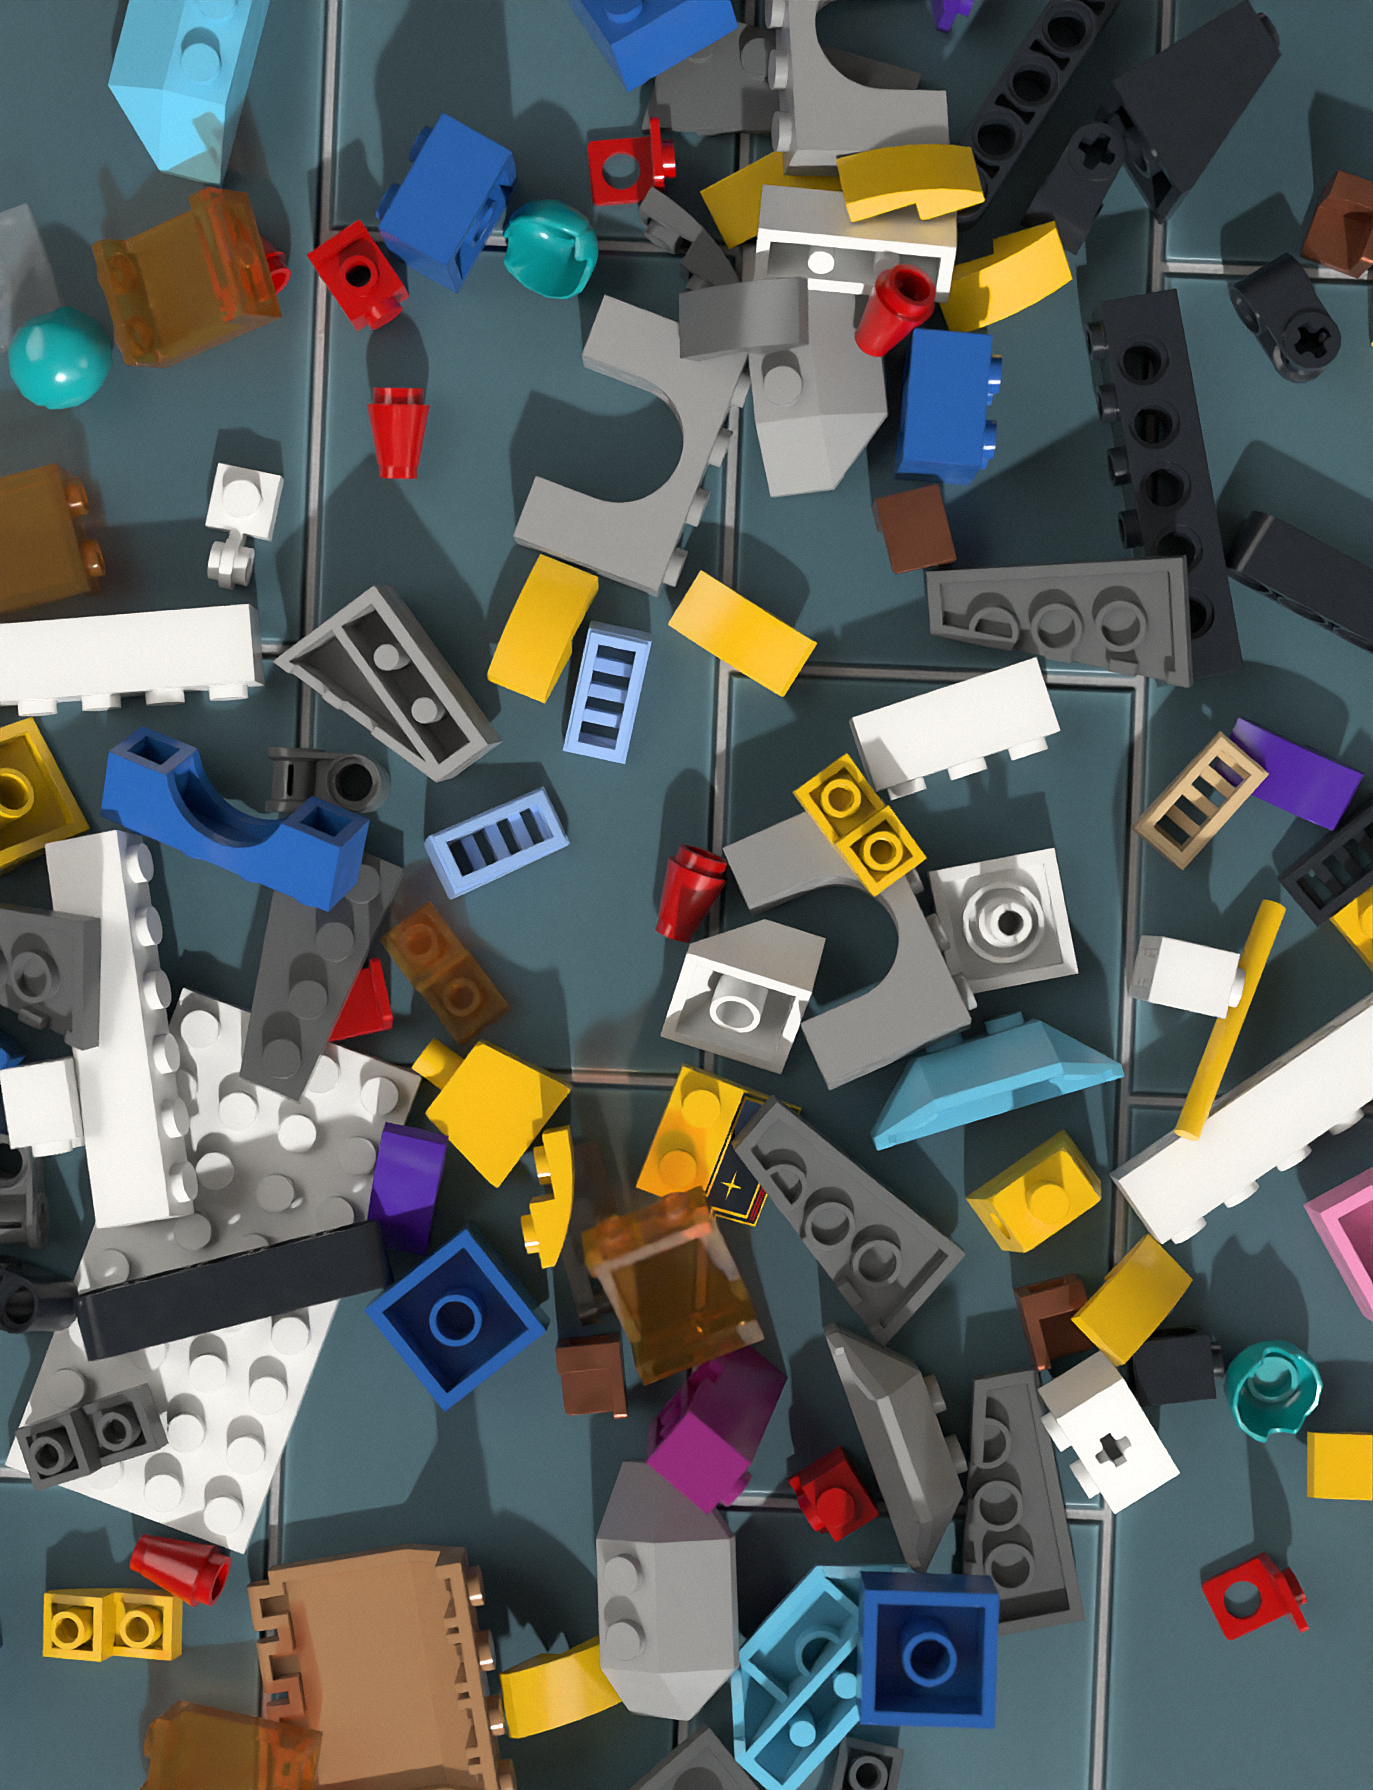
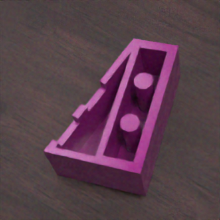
(715, 1426)

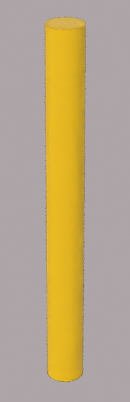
(1227, 1030)

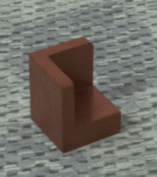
(1342, 226)
(915, 529)
(1047, 1315)
(592, 1374)

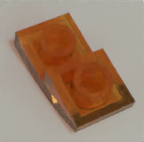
(445, 973)

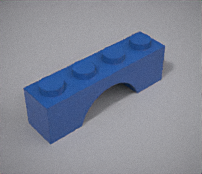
(163, 793)

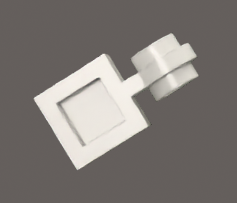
(245, 506)

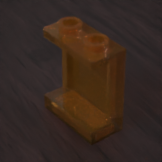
(188, 281)
(45, 539)
(673, 1284)
(228, 1750)

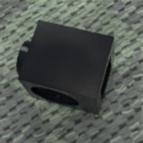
(1175, 1367)

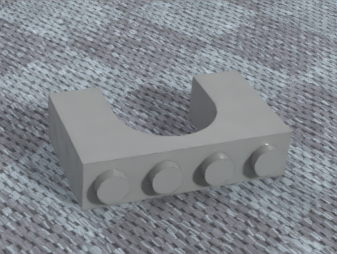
(828, 114)
(641, 537)
(918, 996)

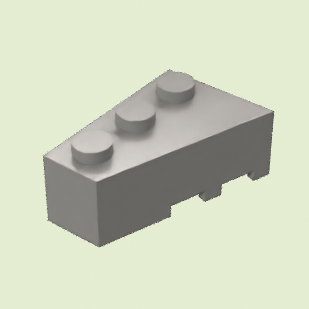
(395, 683)

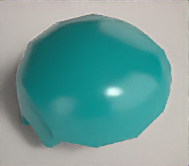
(551, 248)
(59, 358)
(1272, 1388)

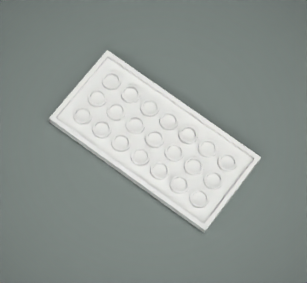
(262, 1179)

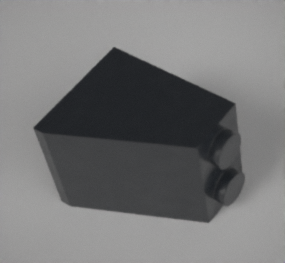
(1187, 102)

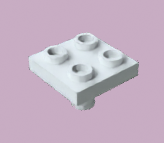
(1004, 920)

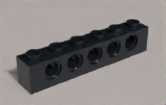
(1155, 327)

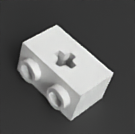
(1186, 976)
(43, 1106)
(1108, 1432)

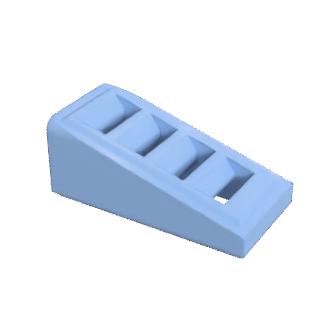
(616, 637)
(446, 867)

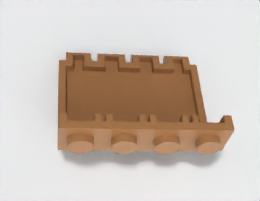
(387, 1666)

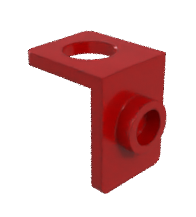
(651, 153)
(367, 1005)
(1278, 1593)

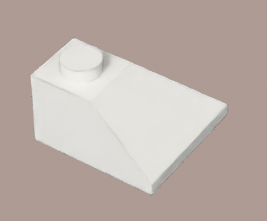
(745, 993)

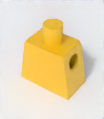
(489, 1103)
(1037, 1195)

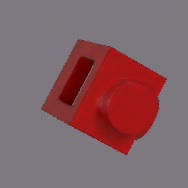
(344, 255)
(834, 1495)

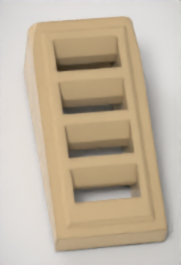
(1200, 835)

